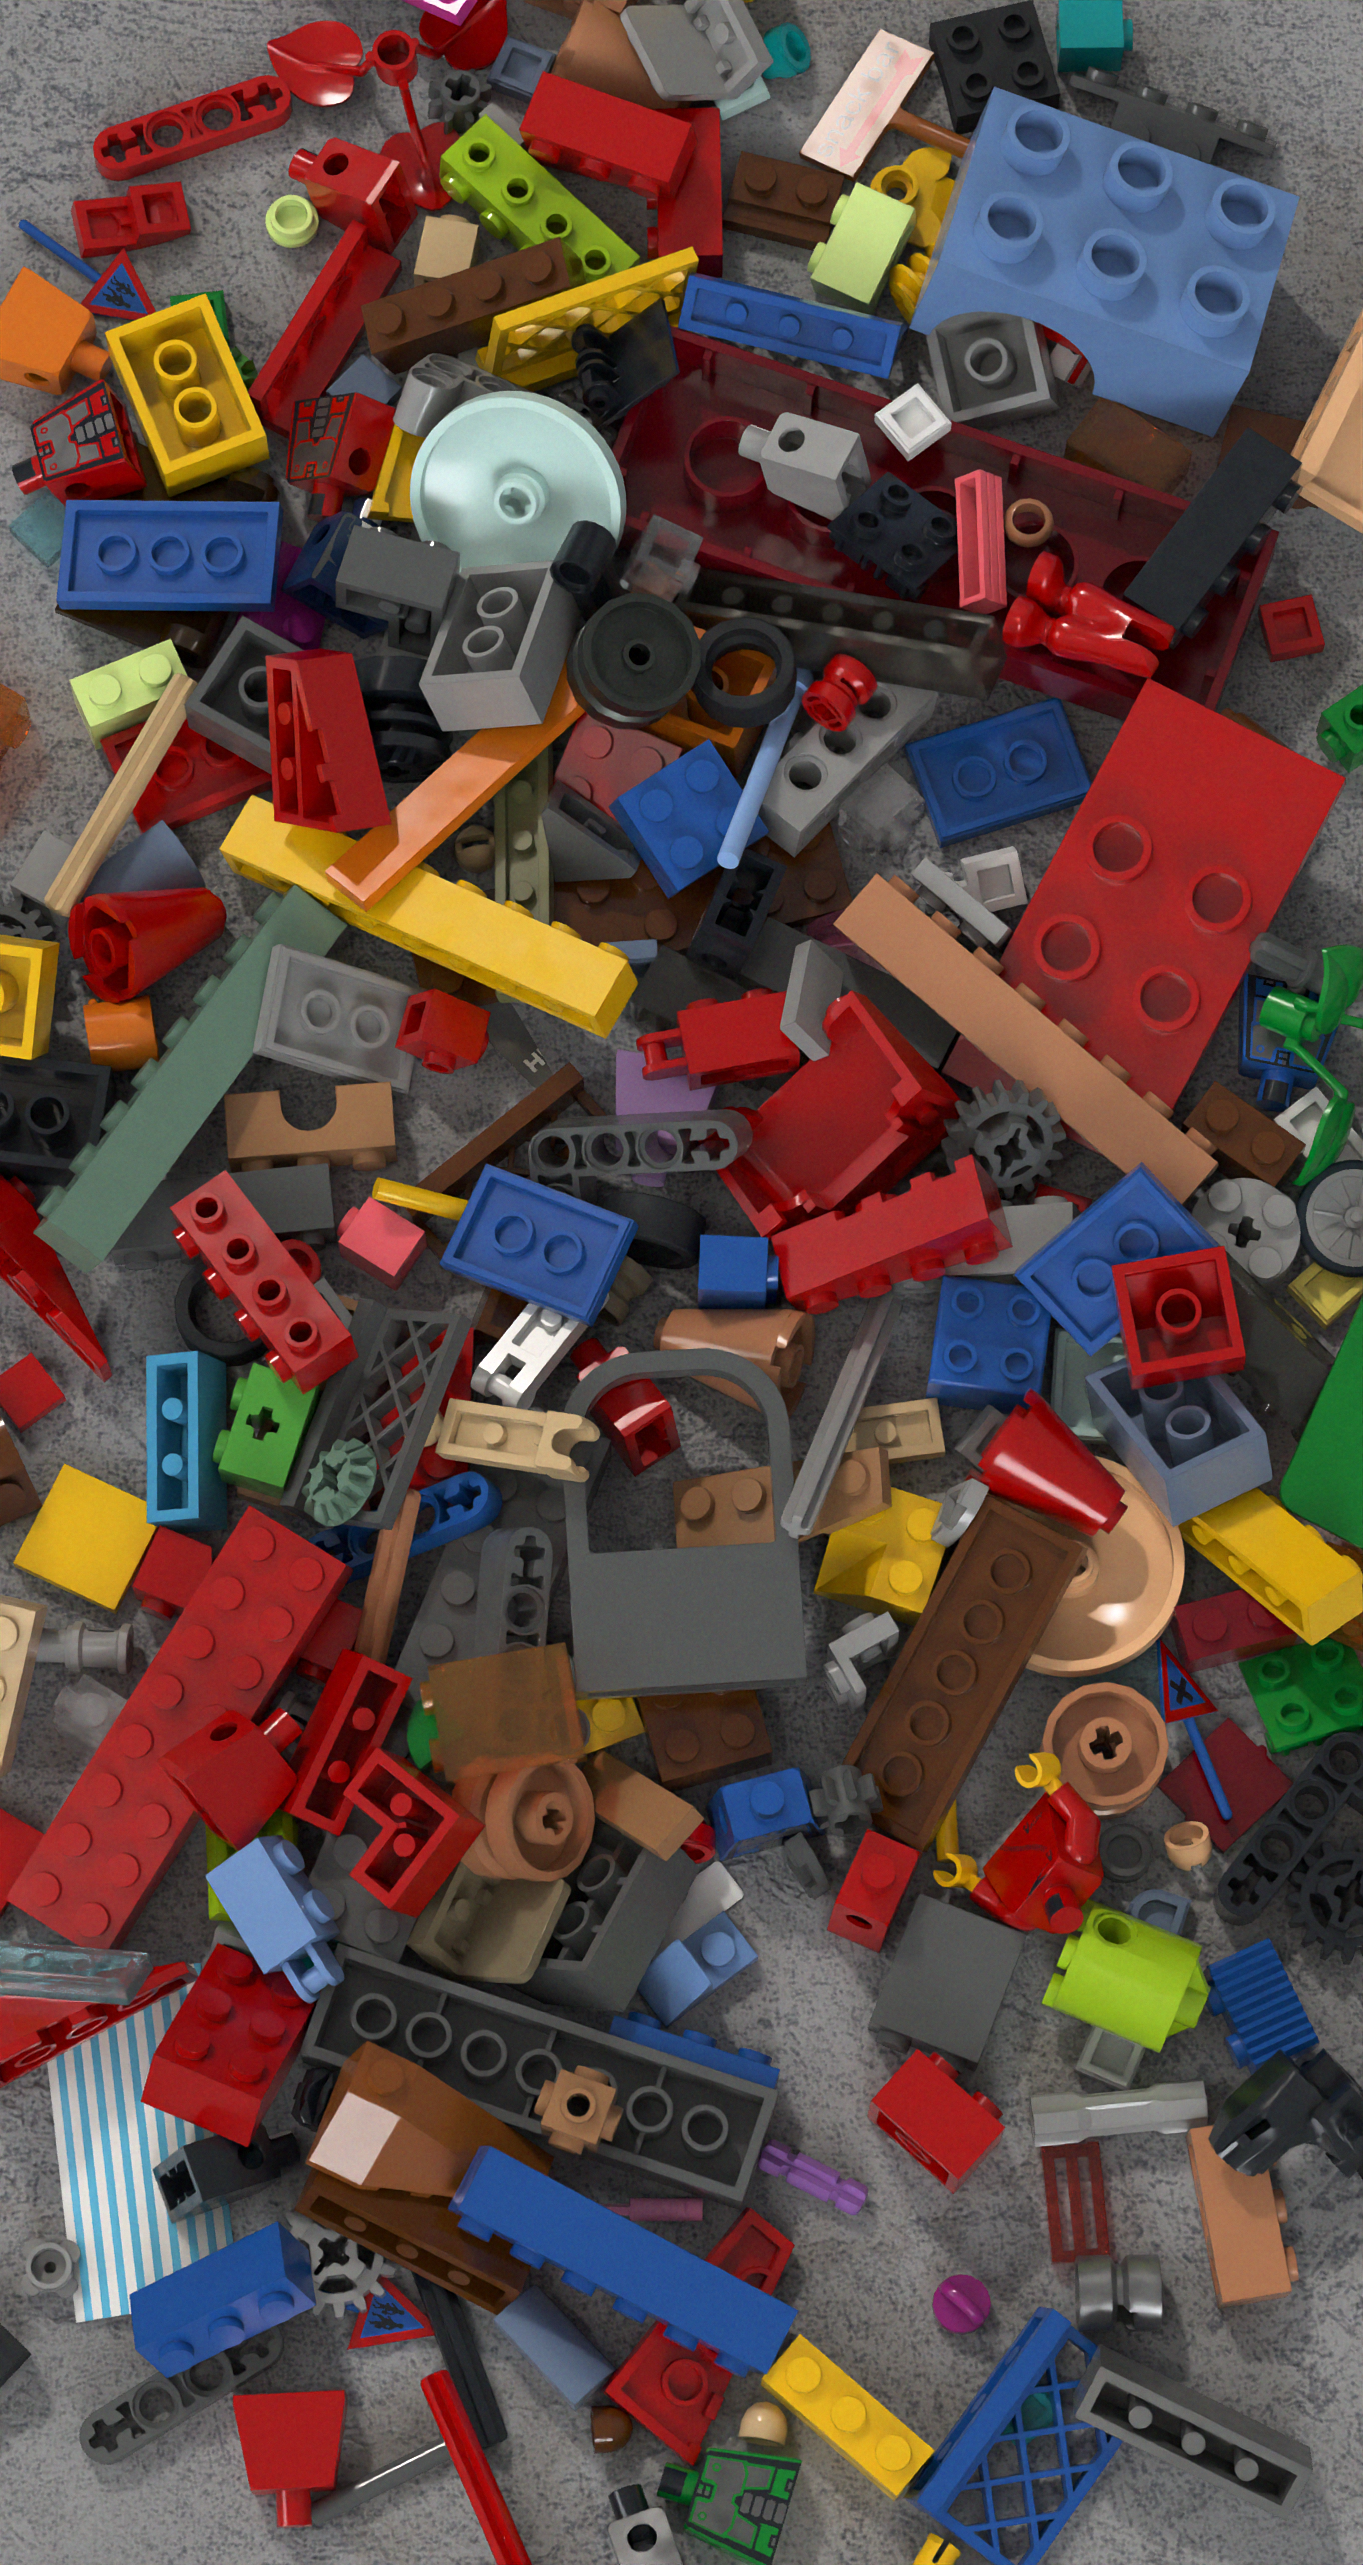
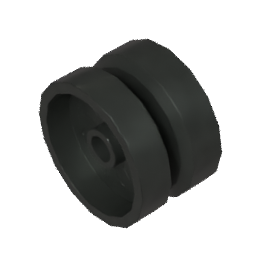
(633, 661)

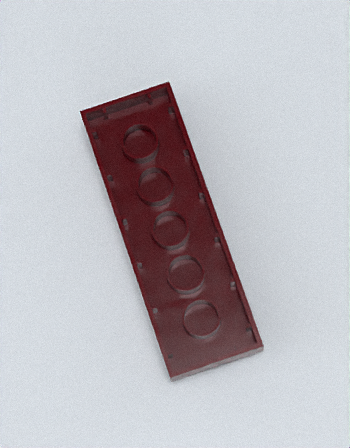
(687, 468)

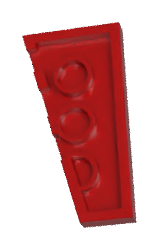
(680, 2389)

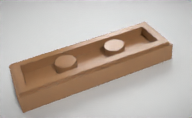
(639, 1806)

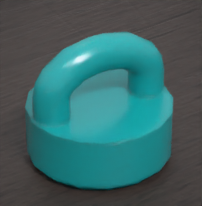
(788, 50)

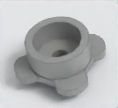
(38, 2255)

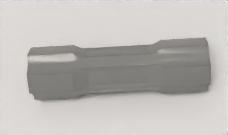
(1075, 2116)

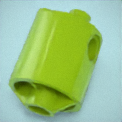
(1129, 1978)

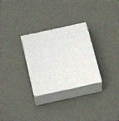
(912, 422)

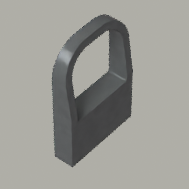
(687, 1613)

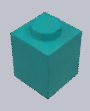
(1091, 35)

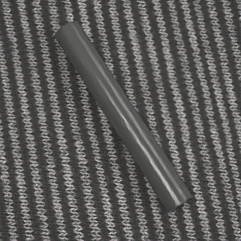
(379, 2481)

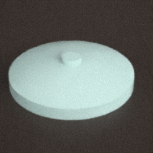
(512, 478)

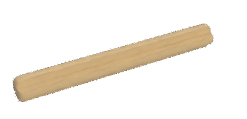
(120, 797)

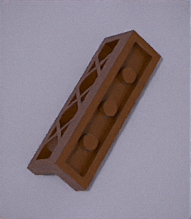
(502, 1140)

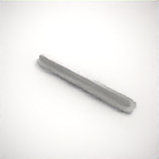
(841, 1415)

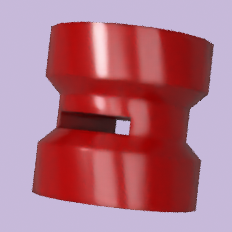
(841, 690)

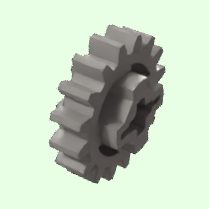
(353, 2271)

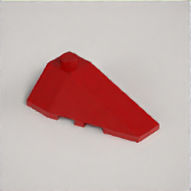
(39, 1279)
(44, 2028)

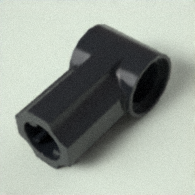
(586, 567)

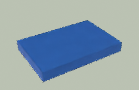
(999, 771)
(1125, 1225)
(539, 1245)

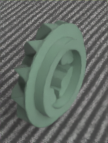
(355, 1470)

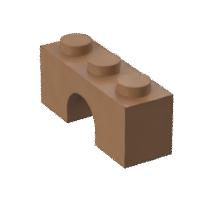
(356, 1135)

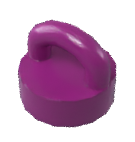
(961, 2304)

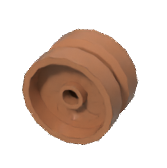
(1124, 1724)
(534, 1822)

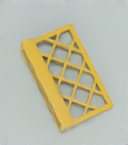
(541, 346)

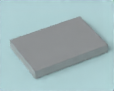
(334, 1019)

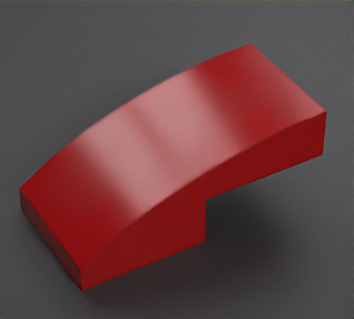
(134, 221)

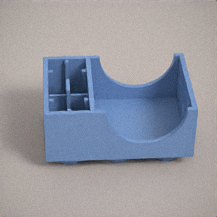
(1116, 247)

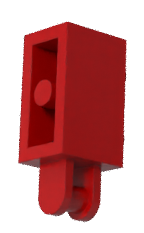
(723, 1042)

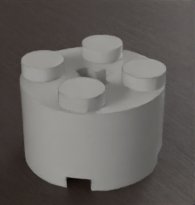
(1263, 1216)

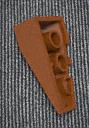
(407, 2129)

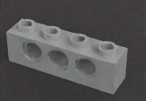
(798, 814)

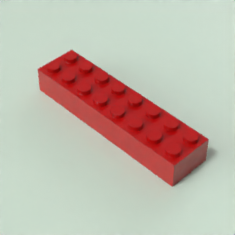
(221, 1656)

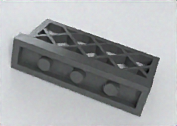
(358, 1400)

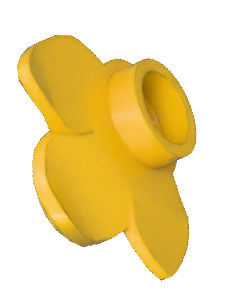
(926, 190)

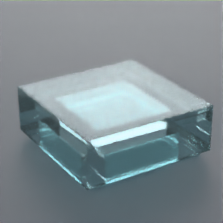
(41, 528)

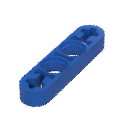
(447, 1525)

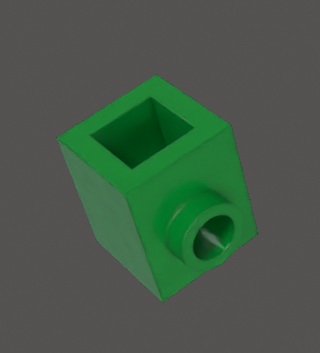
(1342, 730)

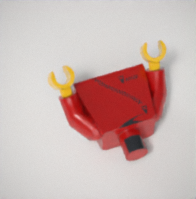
(1044, 1864)

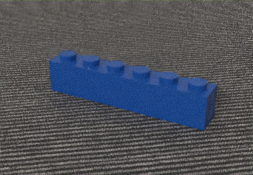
(621, 2260)

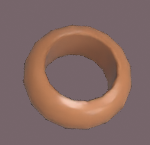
(1033, 506)

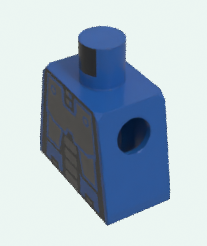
(1262, 1050)
(762, 1813)

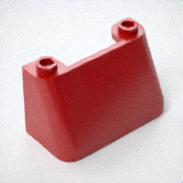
(840, 1124)

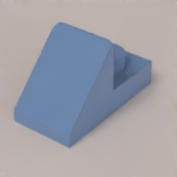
(695, 1968)

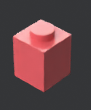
(380, 1242)

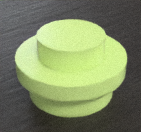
(292, 221)

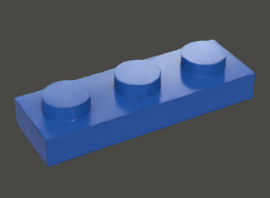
(696, 2048)

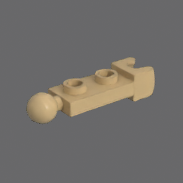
(512, 1438)

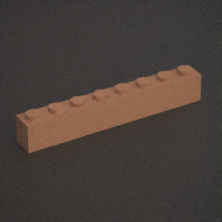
(1023, 1040)

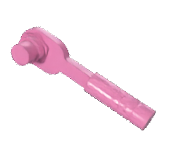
(660, 2209)

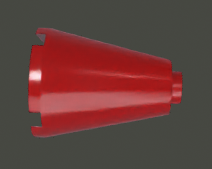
(141, 936)
(1049, 1470)

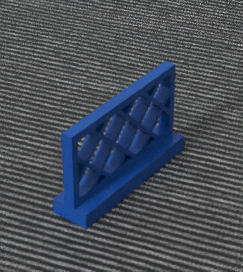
(791, 325)
(982, 2427)

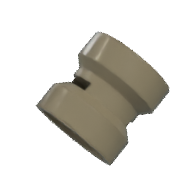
(629, 1283)

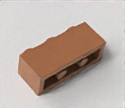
(1240, 2228)

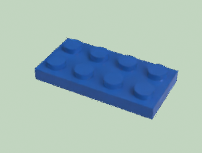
(170, 555)

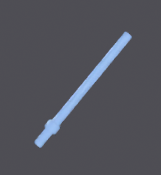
(761, 776)

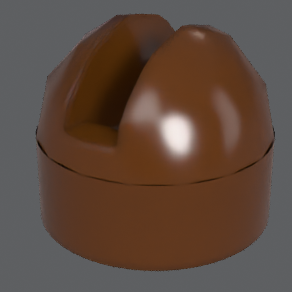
(609, 2428)

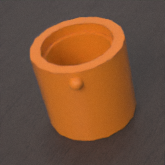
(121, 1033)

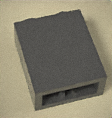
(946, 1983)

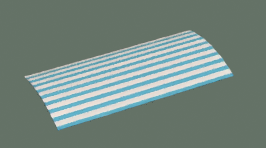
(107, 2160)

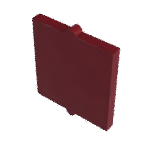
(1247, 1778)

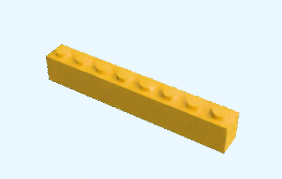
(444, 923)

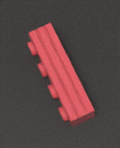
(981, 542)

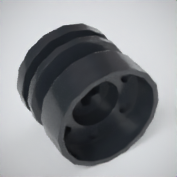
(400, 719)

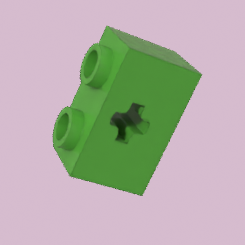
(266, 1463)

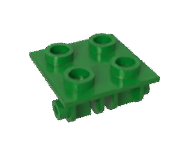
(1306, 1693)

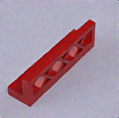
(323, 328)

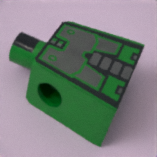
(734, 2501)

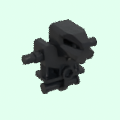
(1290, 2108)

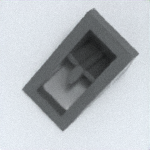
(585, 839)

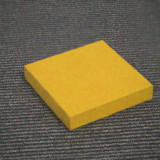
(88, 1539)

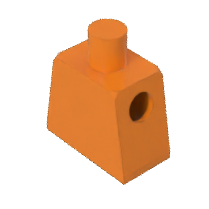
(47, 337)

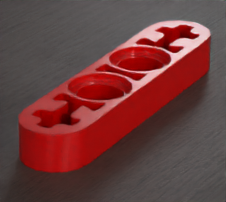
(196, 137)

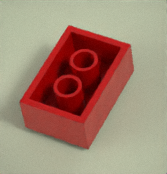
(229, 2047)

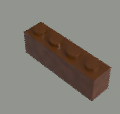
(460, 308)
(418, 2236)

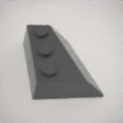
(610, 1923)

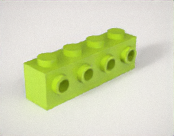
(527, 202)

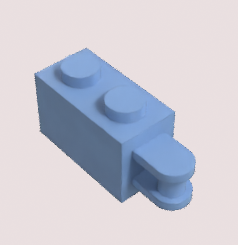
(279, 1913)

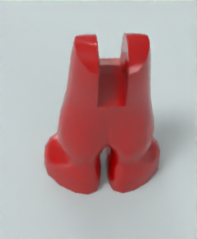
(1090, 625)

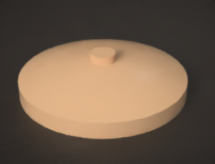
(1119, 1592)

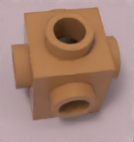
(583, 2132)

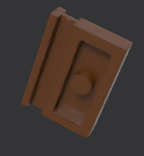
(782, 201)

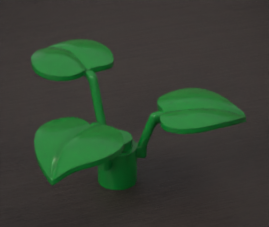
(1305, 1020)

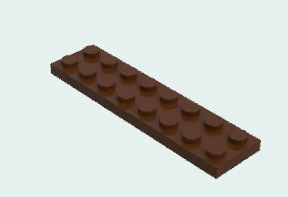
(641, 911)

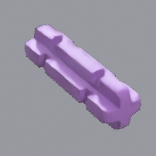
(813, 2177)

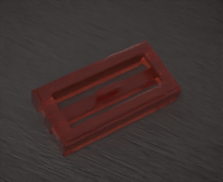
(1070, 2153)

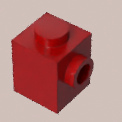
(443, 1031)

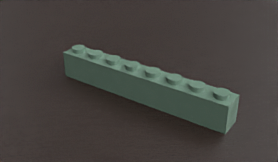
(179, 1088)

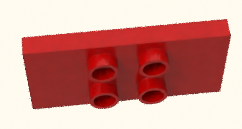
(1162, 891)

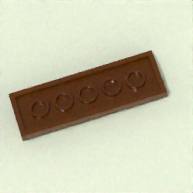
(961, 1667)

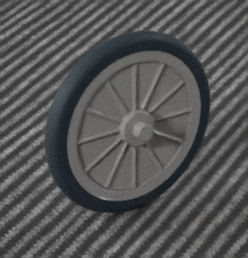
(1333, 1218)

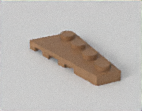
(738, 1504)

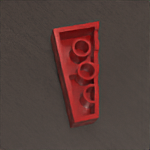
(893, 1239)

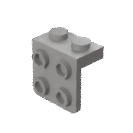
(697, 48)

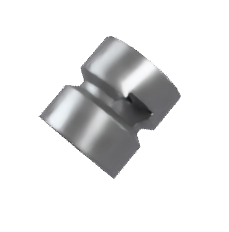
(1118, 2293)

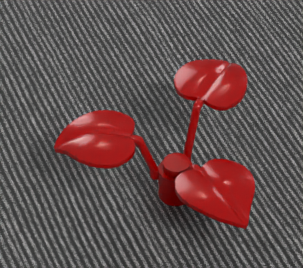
(326, 55)

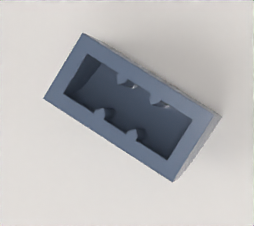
(148, 863)
(554, 2346)

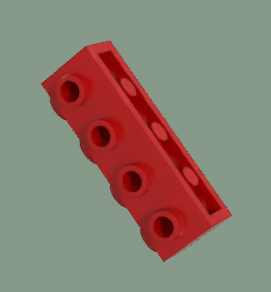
(263, 1282)

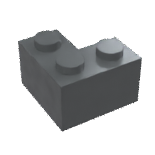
(398, 583)

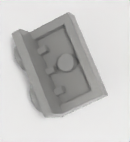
(863, 1646)

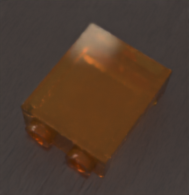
(503, 1713)

